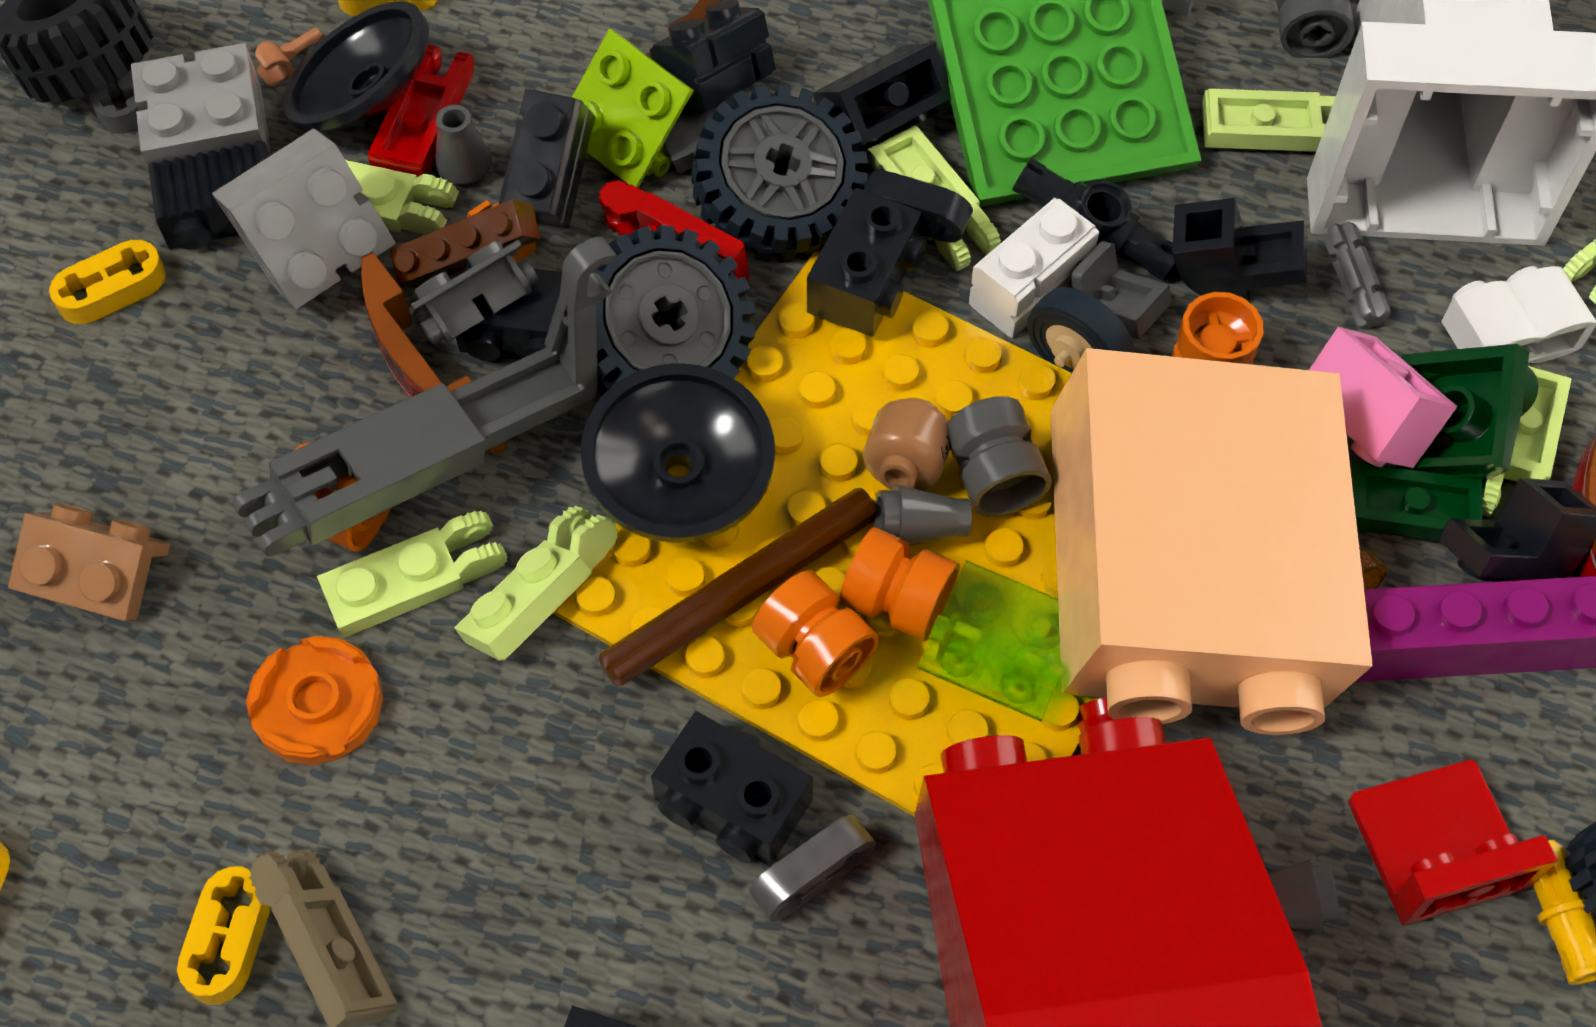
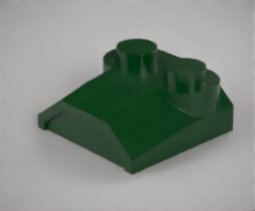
(1491, 394)

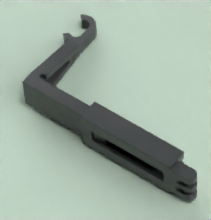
(435, 431)

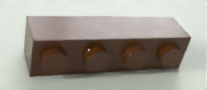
(452, 245)

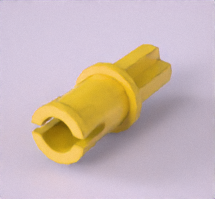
(1567, 921)

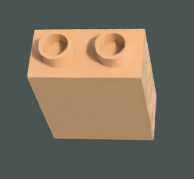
(1206, 540)

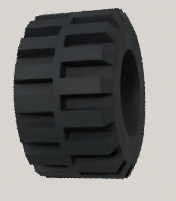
(71, 45)

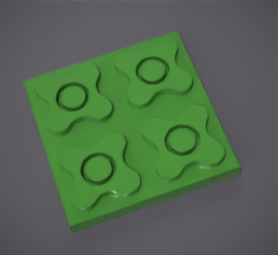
(1065, 83)

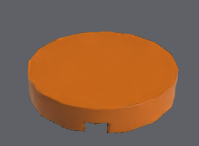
(326, 718)

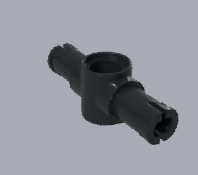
(1105, 207)

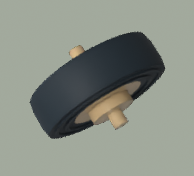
(1070, 322)

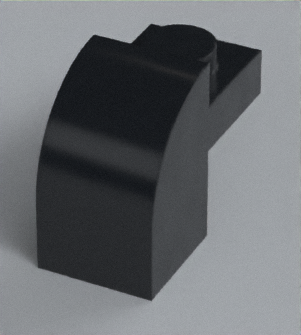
(1223, 256)
(1537, 535)

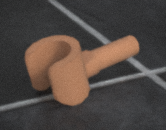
(275, 60)

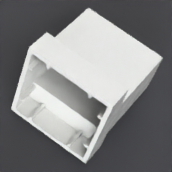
(1456, 123)

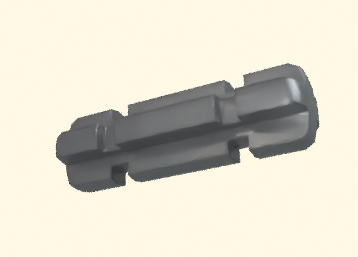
(1357, 275)

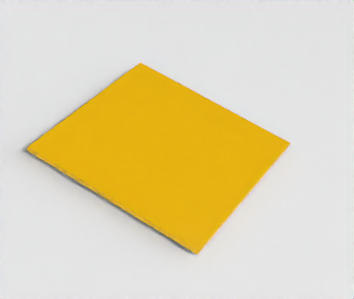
(821, 401)

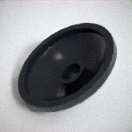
(358, 69)
(673, 419)

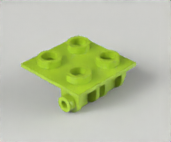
(632, 108)

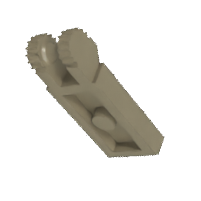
(323, 938)

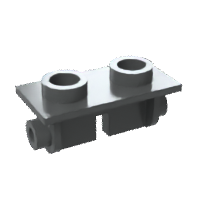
(451, 301)

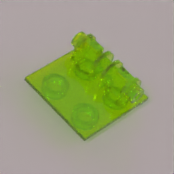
(997, 641)

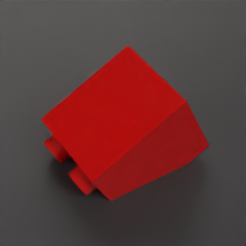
(1103, 888)

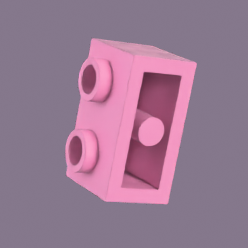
(1385, 401)

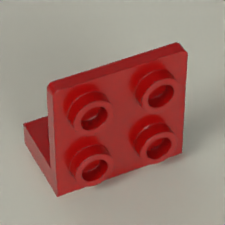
(1445, 842)

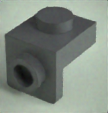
(1131, 297)

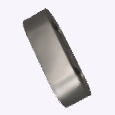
(812, 867)

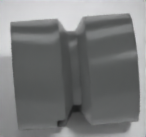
(1315, 27)
(997, 456)

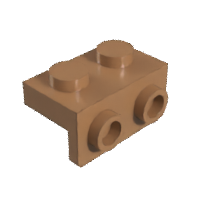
(85, 562)

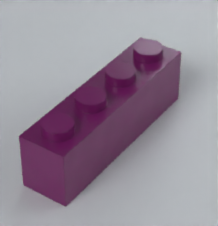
(1481, 628)

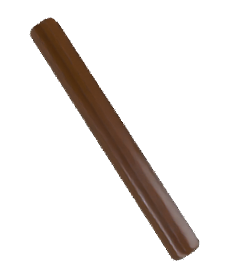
(737, 587)

